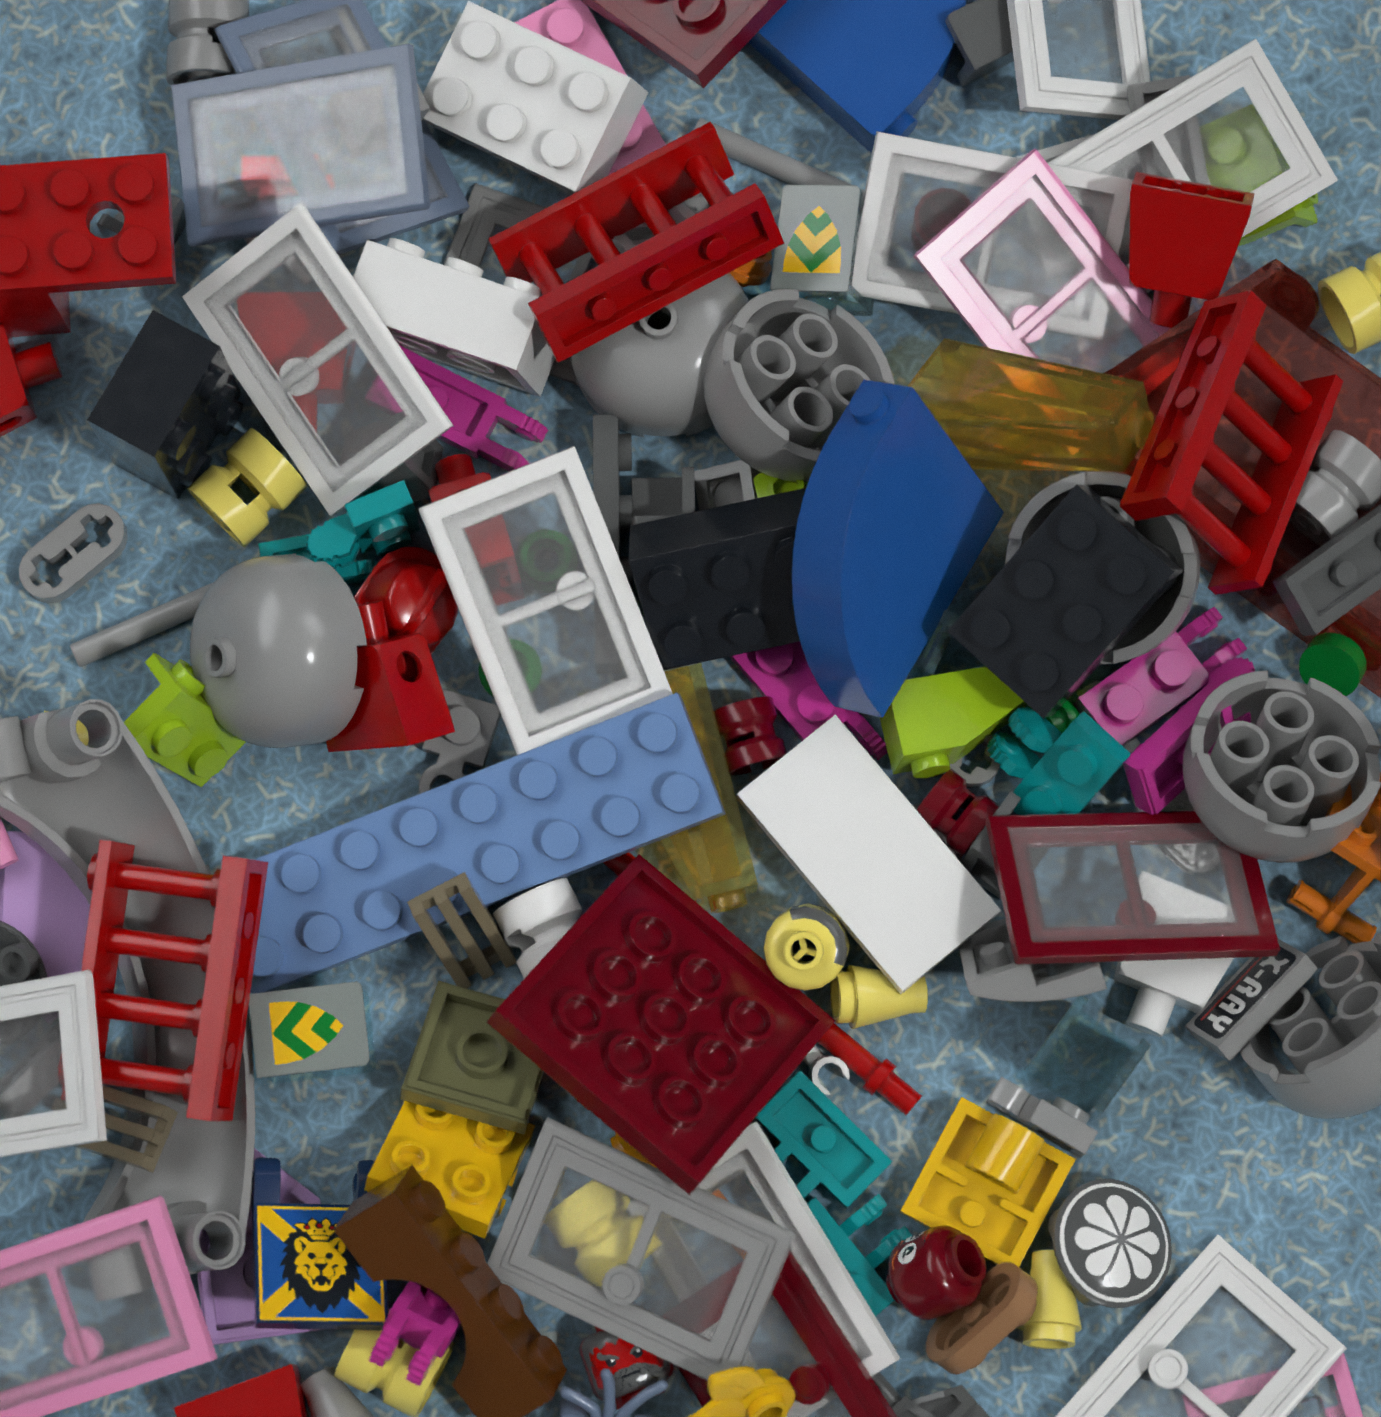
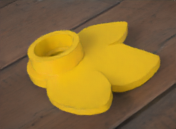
(747, 1394)

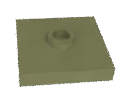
(468, 1065)

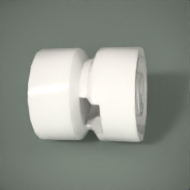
(538, 920)

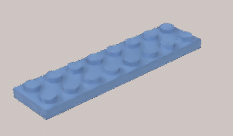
(501, 826)

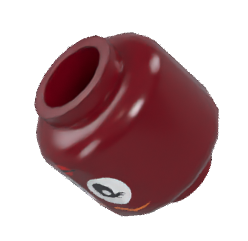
(936, 1272)

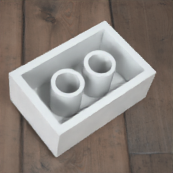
(531, 101)
(456, 314)

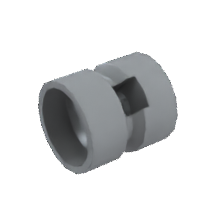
(197, 50)
(1341, 480)

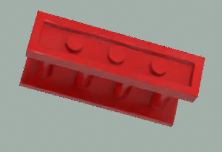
(655, 271)
(1185, 441)
(224, 956)

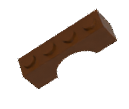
(410, 1236)

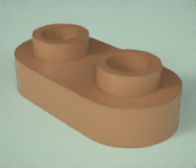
(968, 1334)

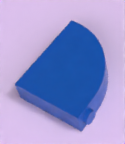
(862, 58)
(882, 544)

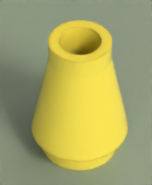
(867, 997)
(1056, 1310)

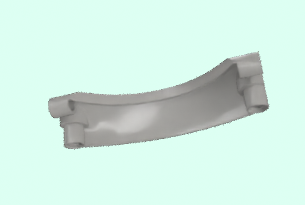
(110, 791)

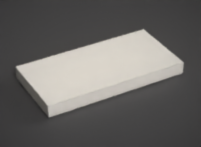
(868, 854)

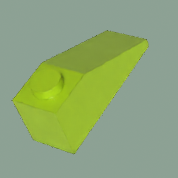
(944, 719)

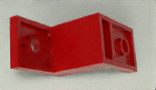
(50, 243)

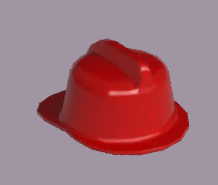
(412, 594)

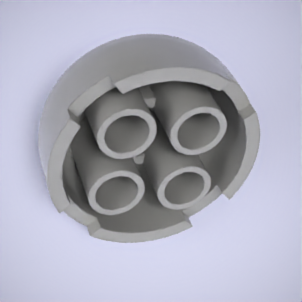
(658, 375)
(788, 381)
(1166, 532)
(279, 651)
(1281, 773)
(1336, 1055)

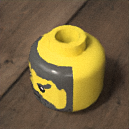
(804, 923)

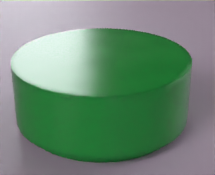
(1333, 661)

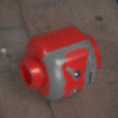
(630, 1366)

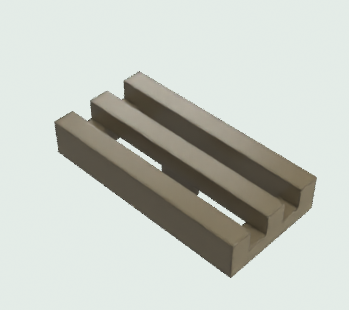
(478, 959)
(155, 1137)

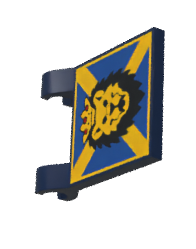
(302, 1265)

